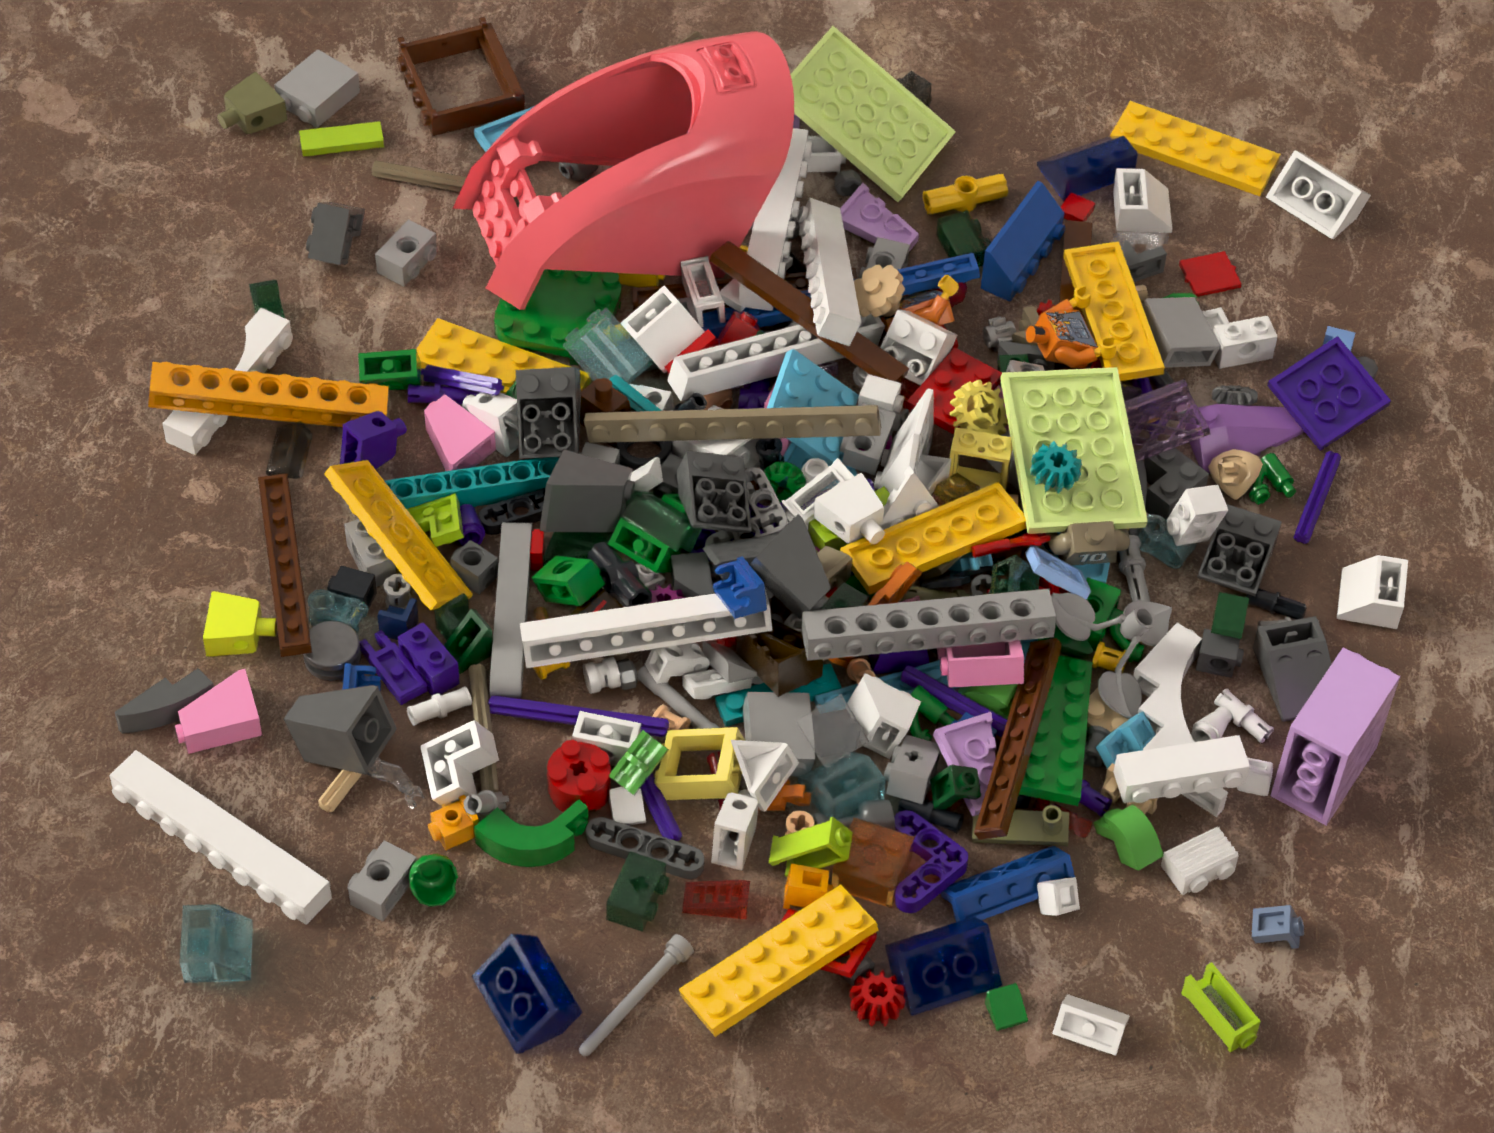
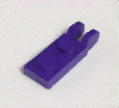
(394, 669)

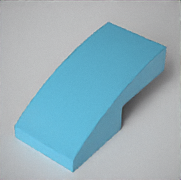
(1127, 738)

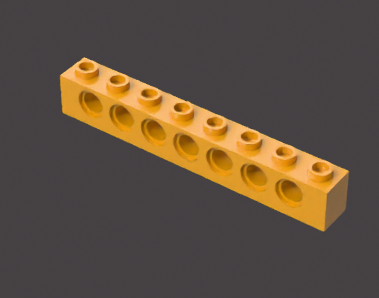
(255, 402)

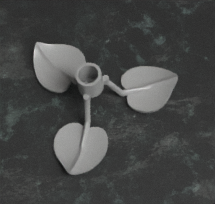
(1140, 622)

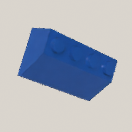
(1022, 243)

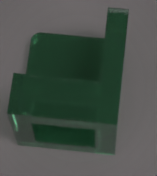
(266, 296)
(451, 614)

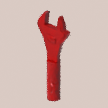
(1006, 544)

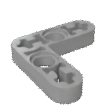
(763, 516)

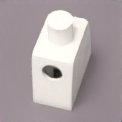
(500, 415)
(851, 511)
(736, 815)

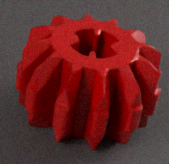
(877, 998)

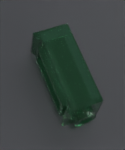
(661, 520)

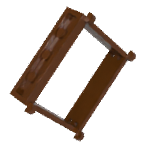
(454, 43)

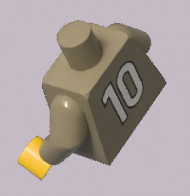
(1089, 543)

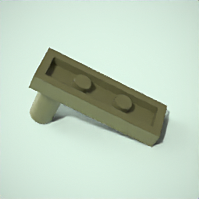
(1033, 828)

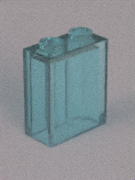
(606, 348)

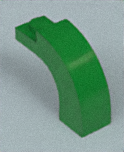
(531, 845)

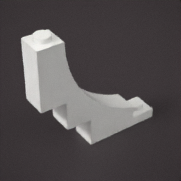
(1161, 680)

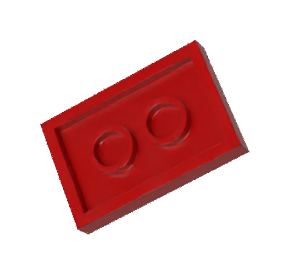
(947, 378)

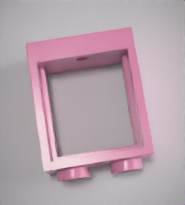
(983, 664)

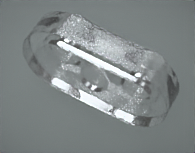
(1151, 239)

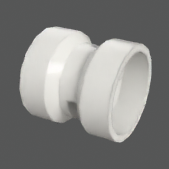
(601, 675)

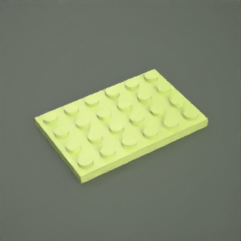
(867, 114)
(1091, 417)

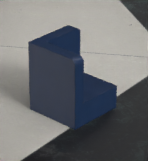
(398, 620)

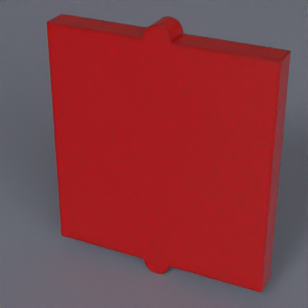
(1210, 274)

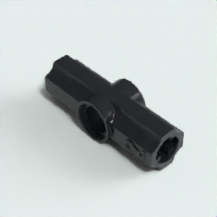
(619, 576)

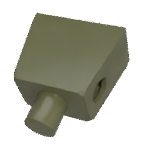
(252, 106)

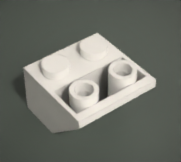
(1140, 202)
(662, 327)
(917, 344)
(1373, 591)
(882, 713)

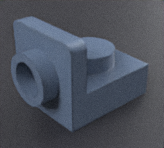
(1277, 924)

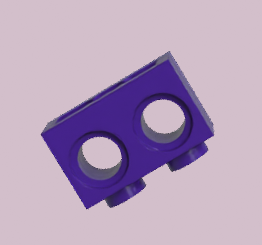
(430, 659)

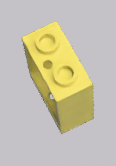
(993, 448)
(699, 786)

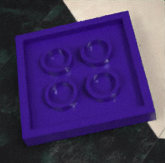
(1329, 393)

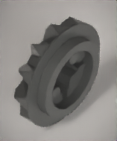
(1234, 395)

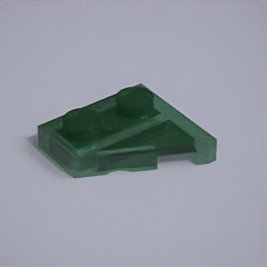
(574, 544)

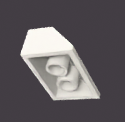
(1317, 195)

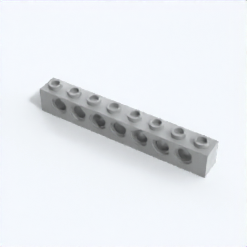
(928, 624)

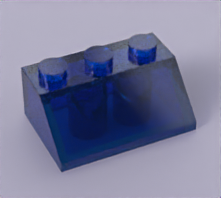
(1088, 166)
(945, 964)
(526, 992)

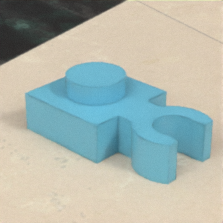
(969, 562)

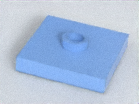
(1057, 571)

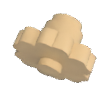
(879, 291)

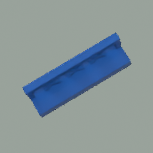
(1007, 884)

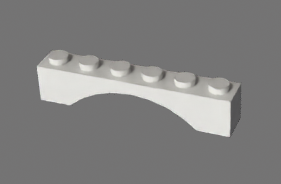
(265, 340)

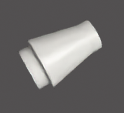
(1212, 725)

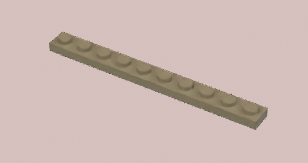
(733, 424)

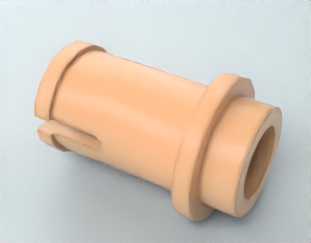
(857, 669)

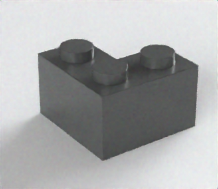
(333, 231)
(1169, 477)

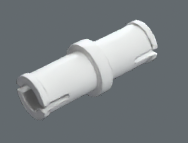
(439, 705)
(1244, 716)

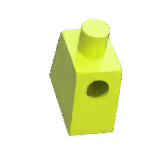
(235, 625)

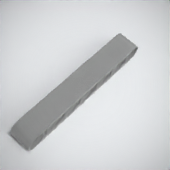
(511, 610)

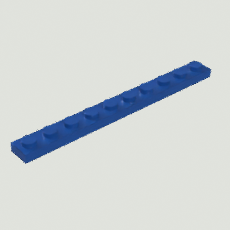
(916, 279)

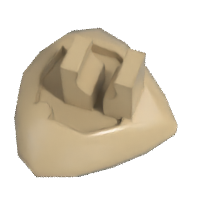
(1235, 471)

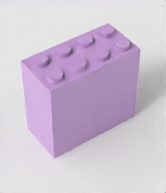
(1334, 735)

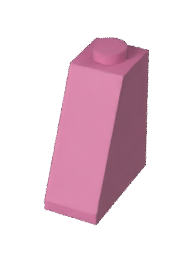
(457, 434)
(220, 716)

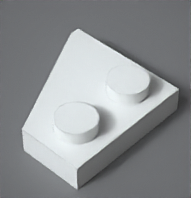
(907, 501)

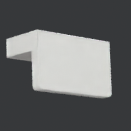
(1090, 1024)

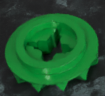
(778, 471)

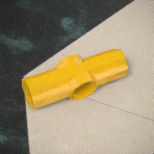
(965, 193)

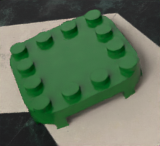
(556, 308)

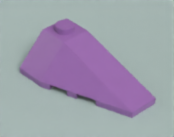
(1242, 429)

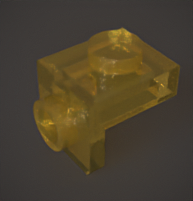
(955, 487)

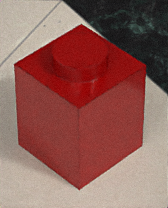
(738, 328)

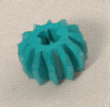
(1055, 467)

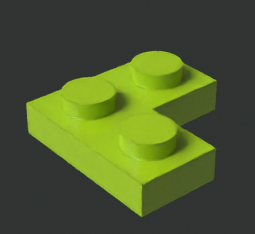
(441, 518)

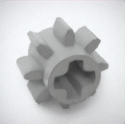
(998, 331)

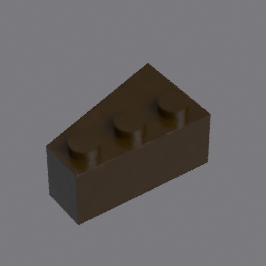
(779, 658)

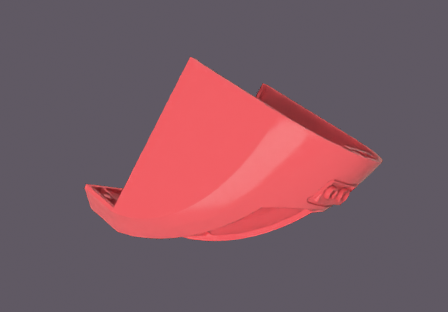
(667, 189)

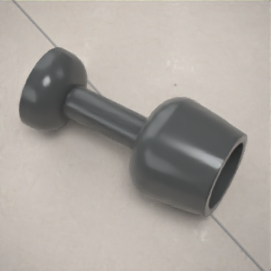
(872, 811)

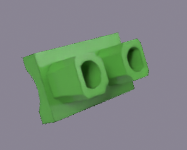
(638, 762)

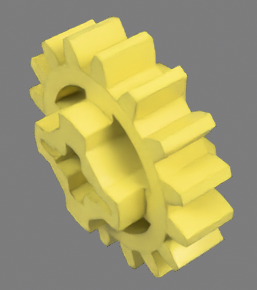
(979, 408)

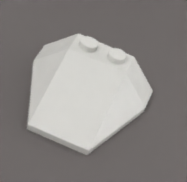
(908, 444)

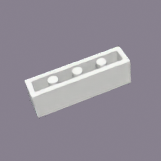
(1181, 769)

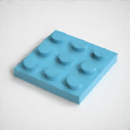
(808, 385)

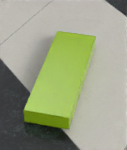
(341, 138)

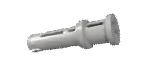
(1133, 566)

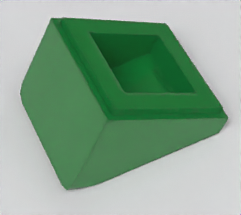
(1006, 1006)

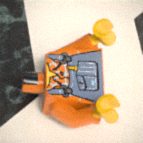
(929, 303)
(1065, 336)

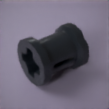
(769, 452)

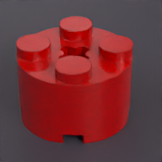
(580, 773)

